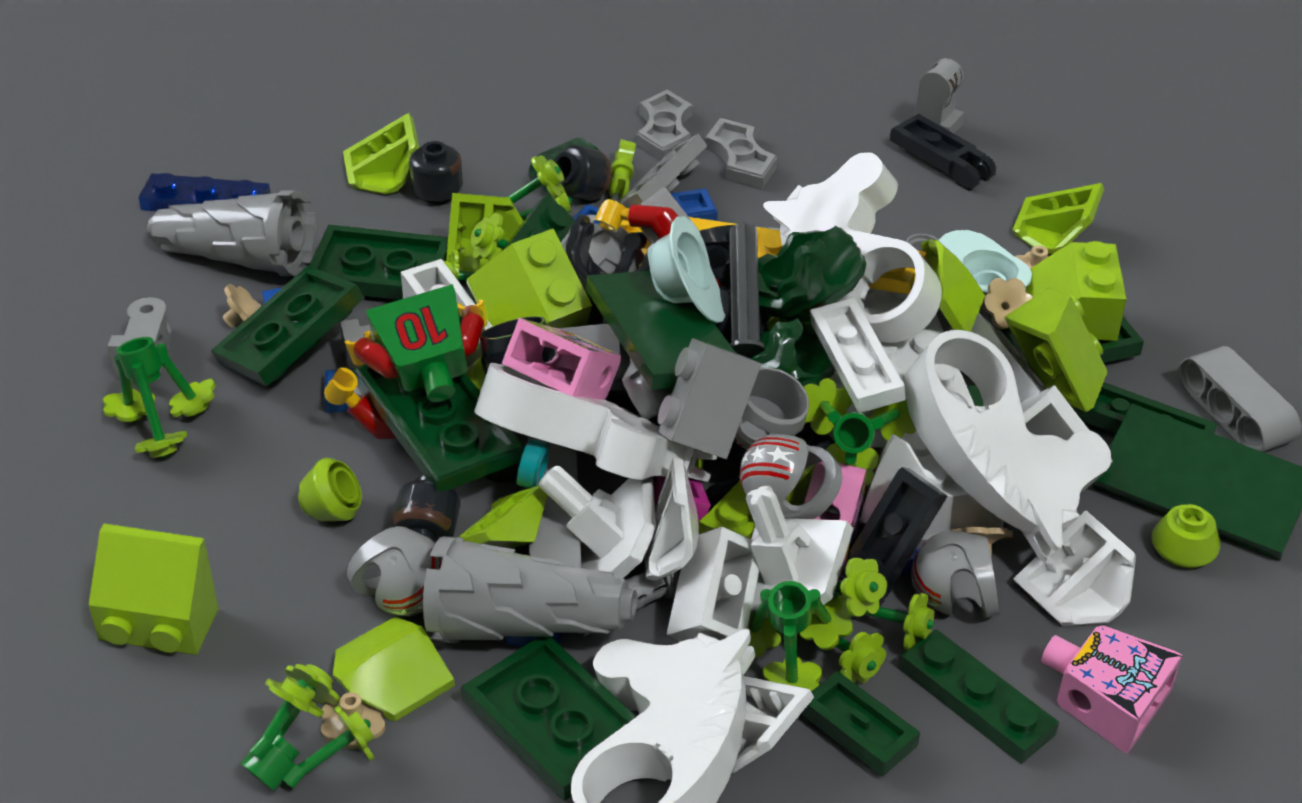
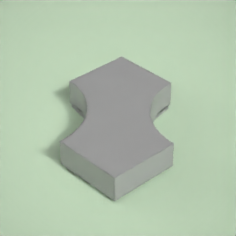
(665, 120)
(744, 158)

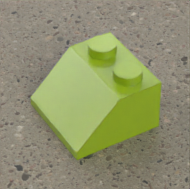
(1092, 276)
(530, 281)
(1060, 346)
(152, 589)

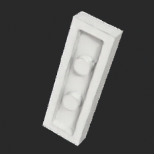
(857, 355)

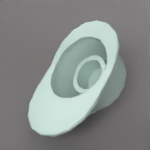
(985, 258)
(683, 270)

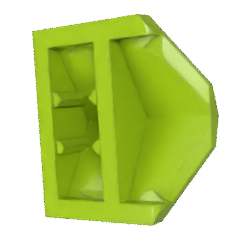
(382, 159)
(467, 212)
(1057, 216)
(960, 291)
(511, 521)
(393, 668)

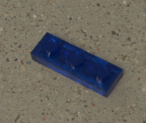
(170, 189)

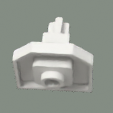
(610, 527)
(795, 548)

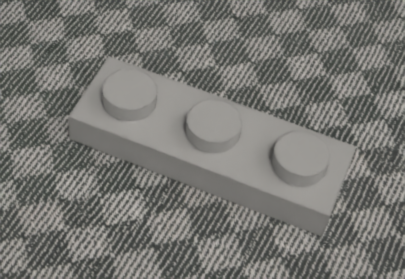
(676, 162)

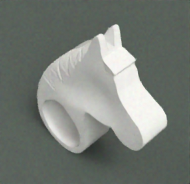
(850, 202)
(610, 433)
(989, 450)
(687, 722)

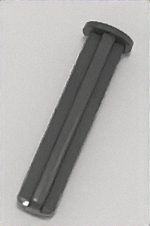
(744, 290)

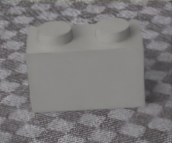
(707, 398)

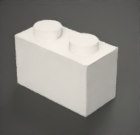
(715, 587)

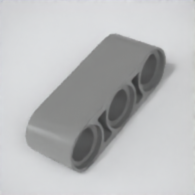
(1240, 399)

